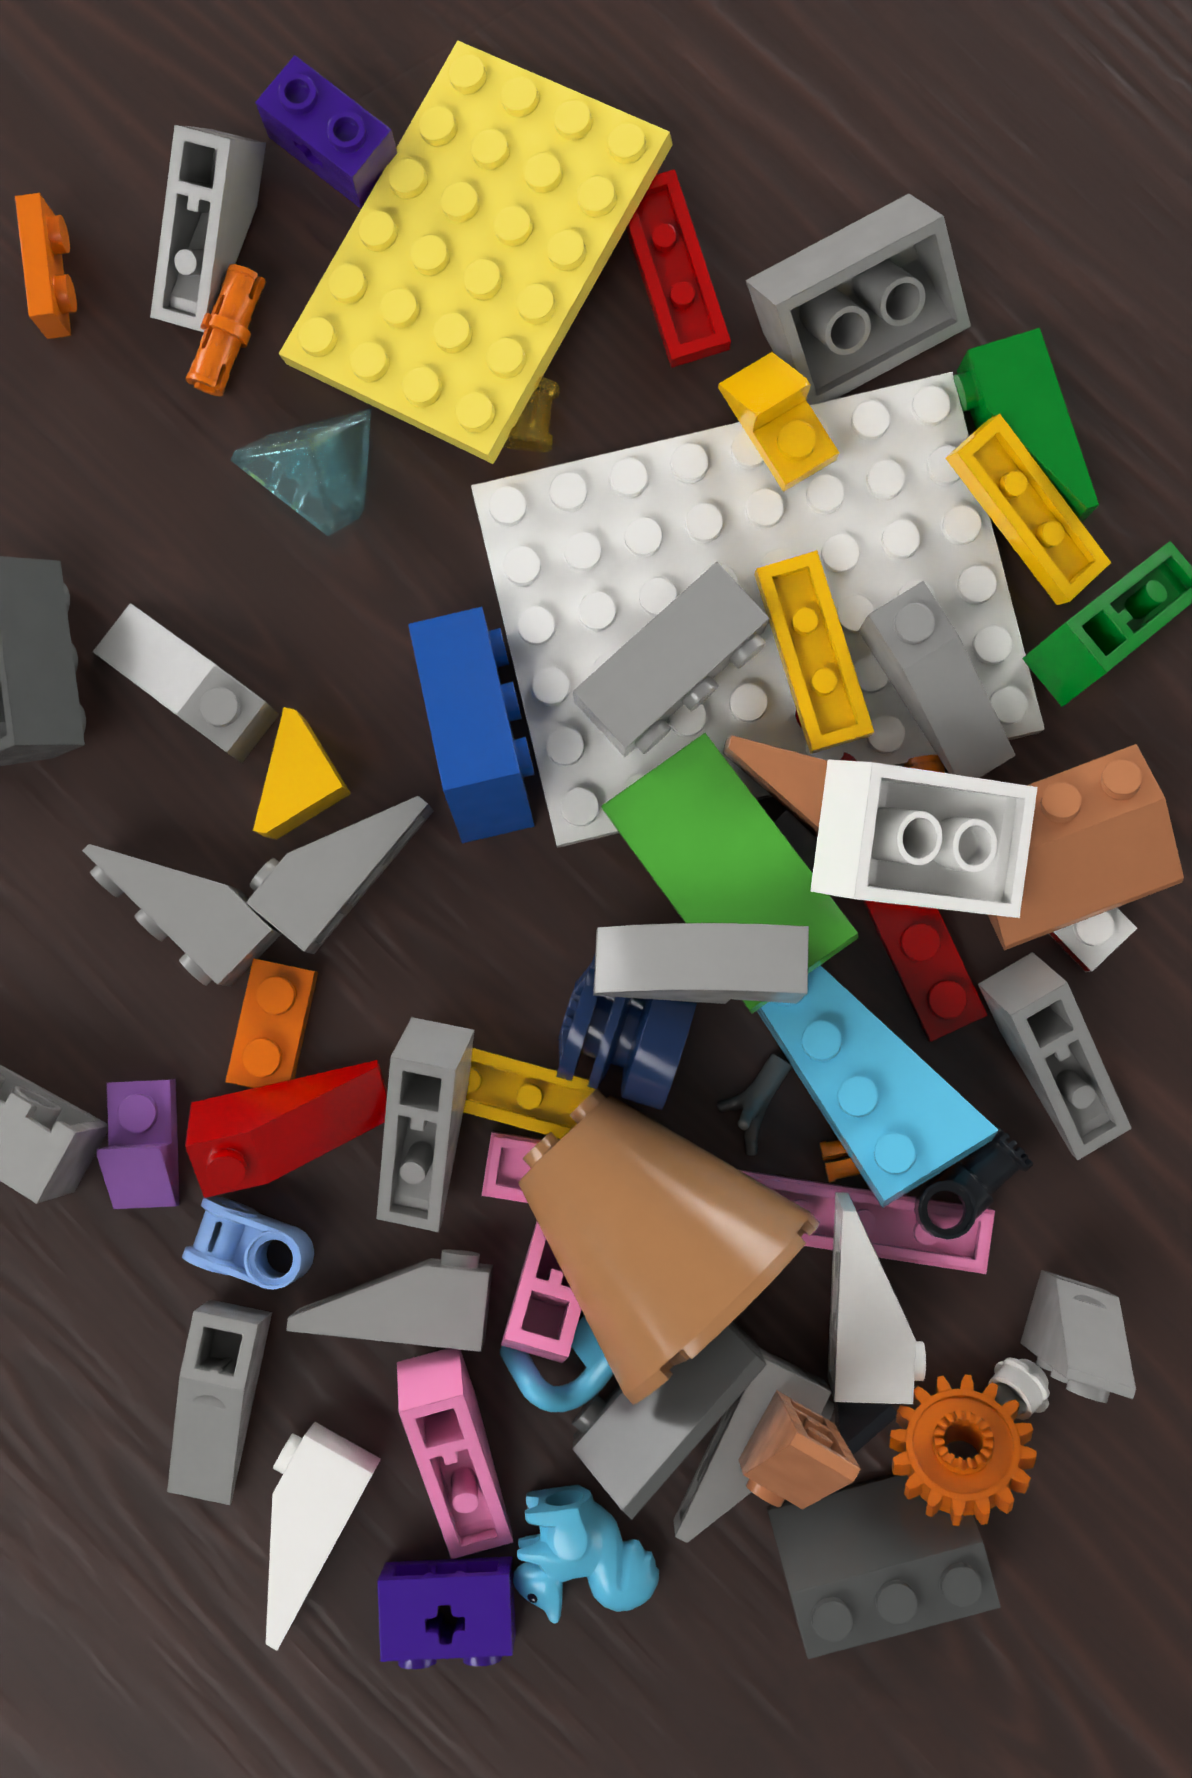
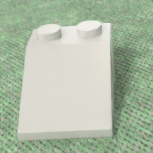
(923, 838)

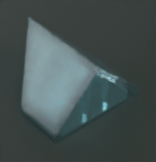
(315, 468)

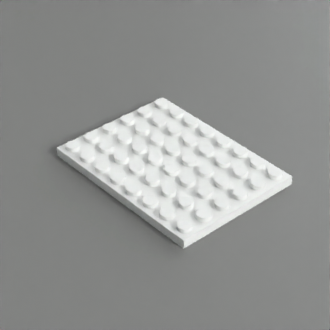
(616, 537)

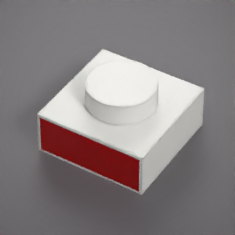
(1094, 938)

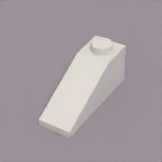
(869, 1336)
(309, 1510)

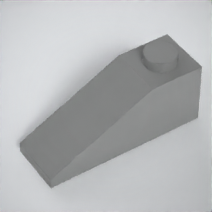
(204, 220)
(186, 682)
(937, 682)
(325, 879)
(1056, 1053)
(423, 1122)
(423, 1304)
(719, 1478)

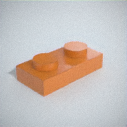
(42, 243)
(271, 1024)

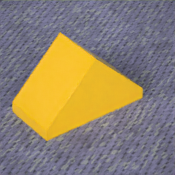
(298, 779)

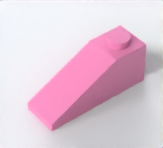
(543, 1306)
(452, 1451)

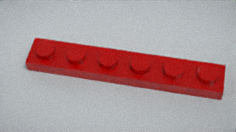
(926, 963)

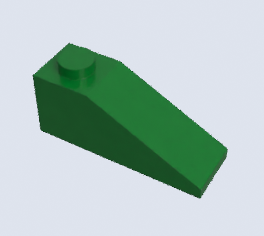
(1020, 384)
(1113, 624)

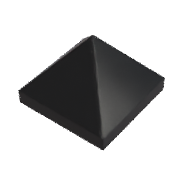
(862, 1421)

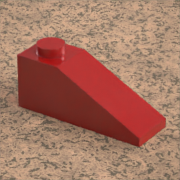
(278, 1127)

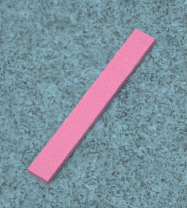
(891, 1229)

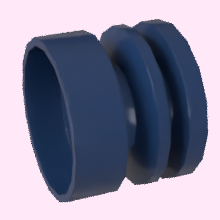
(626, 1032)

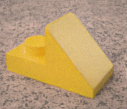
(778, 419)

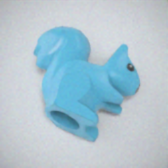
(579, 1542)

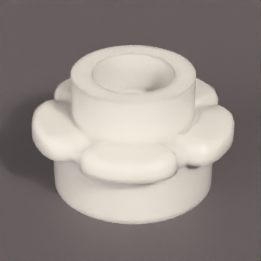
(1024, 1382)

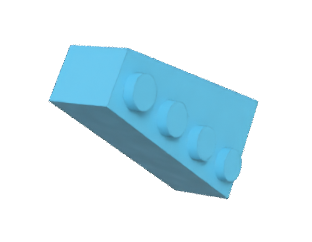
(874, 1090)

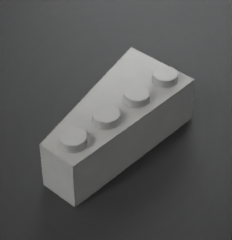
(43, 1139)

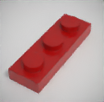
(676, 274)

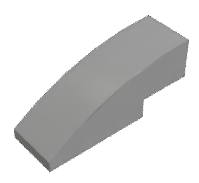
(702, 962)

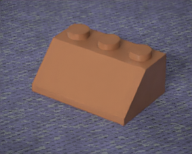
(1093, 846)

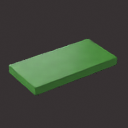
(722, 852)

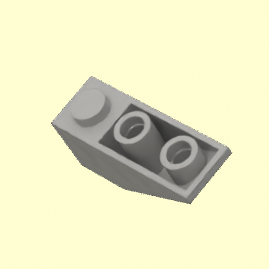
(197, 913)
(1079, 1337)
(216, 1399)

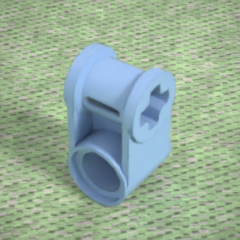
(236, 1242)

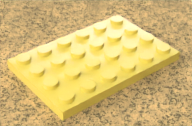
(476, 250)

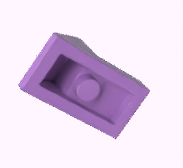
(142, 1144)

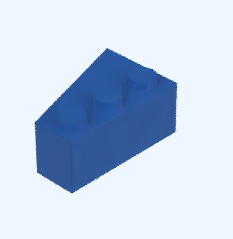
(471, 723)

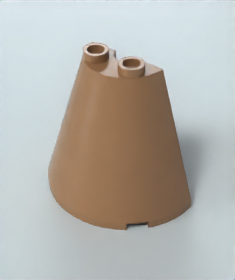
(655, 1236)

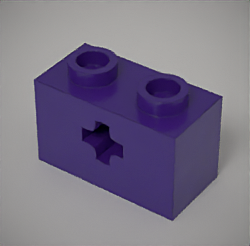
(326, 130)
(478, 1595)

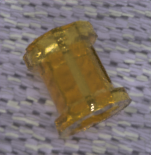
(532, 427)

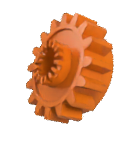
(954, 1483)

